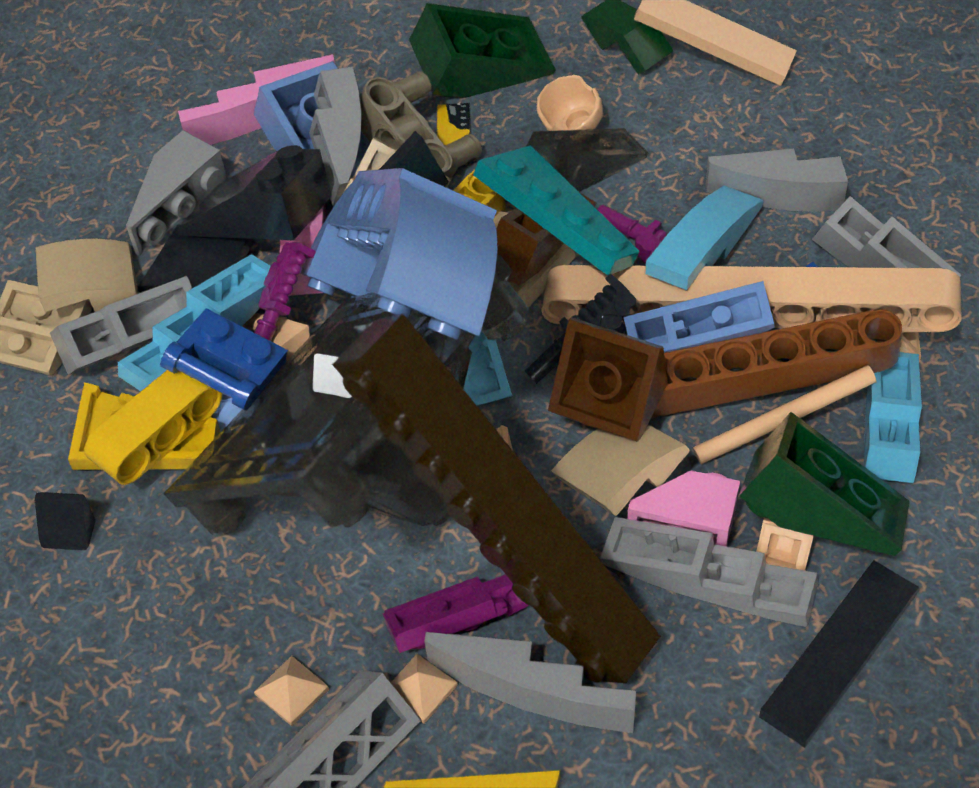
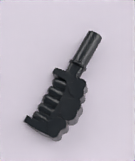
(605, 311)

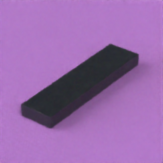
(838, 653)

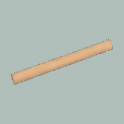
(769, 421)

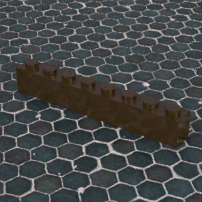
(496, 498)

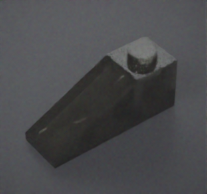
(588, 154)

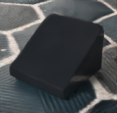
(64, 520)

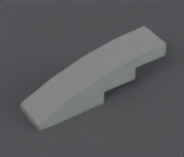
(718, 574)
(509, 674)

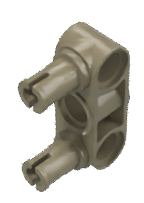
(393, 119)

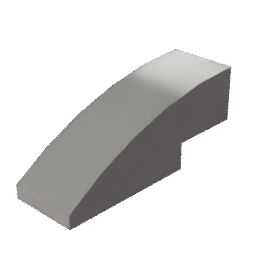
(337, 126)
(781, 179)
(865, 242)
(117, 326)

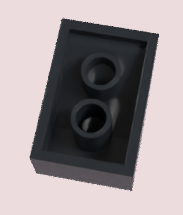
(264, 200)

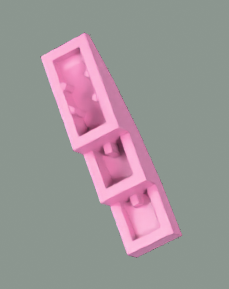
(236, 105)

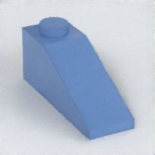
(705, 319)

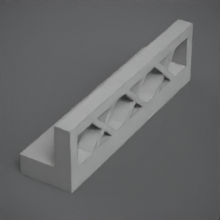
(331, 727)

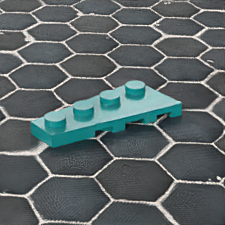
(557, 206)

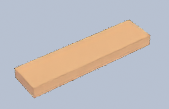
(718, 37)

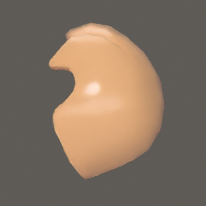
(569, 105)

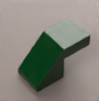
(615, 22)

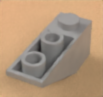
(173, 186)

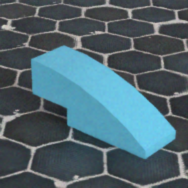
(893, 421)

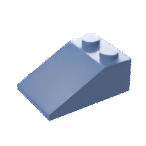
(288, 108)

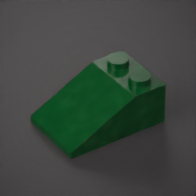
(477, 50)
(822, 491)

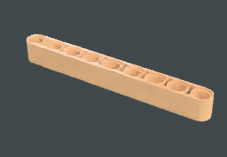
(796, 295)

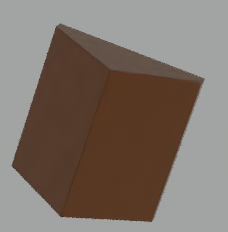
(608, 379)

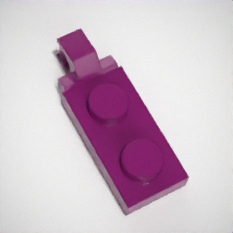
(451, 610)

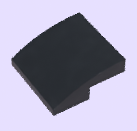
(194, 257)

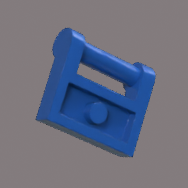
(229, 349)

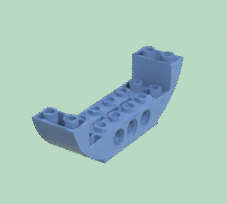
(410, 247)

